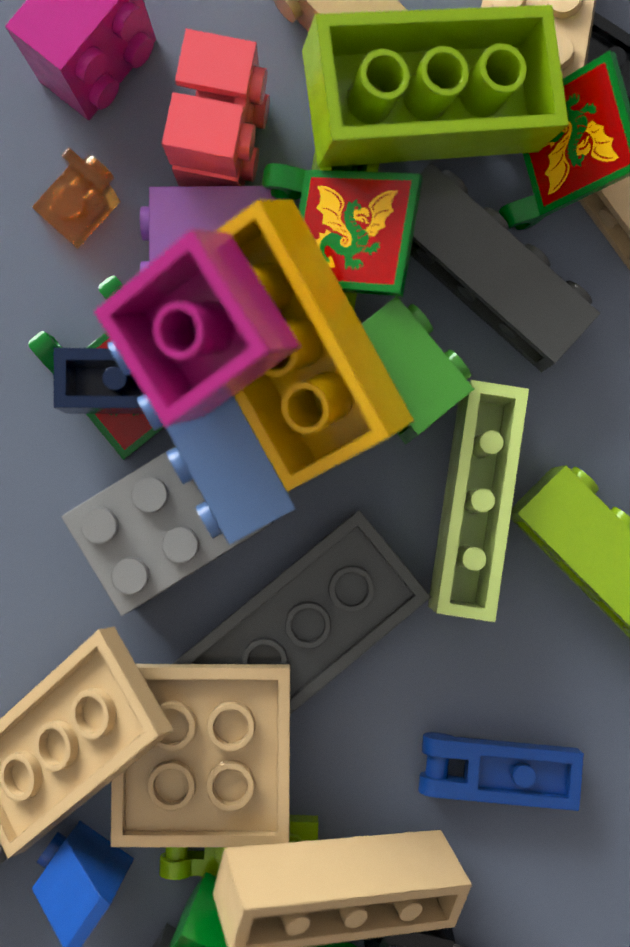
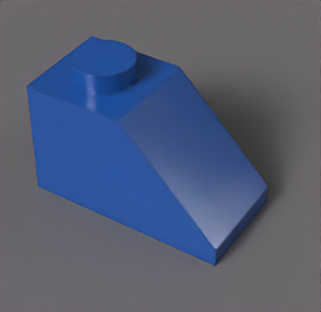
(79, 882)

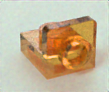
(78, 198)

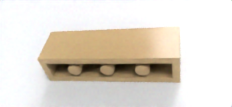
(339, 889)

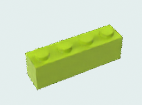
(581, 537)

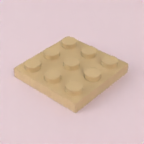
(222, 767)

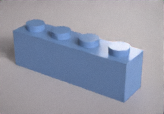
(226, 466)

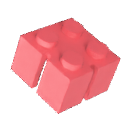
(214, 132)

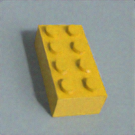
(332, 390)

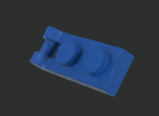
(502, 772)

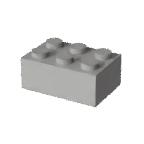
(145, 534)

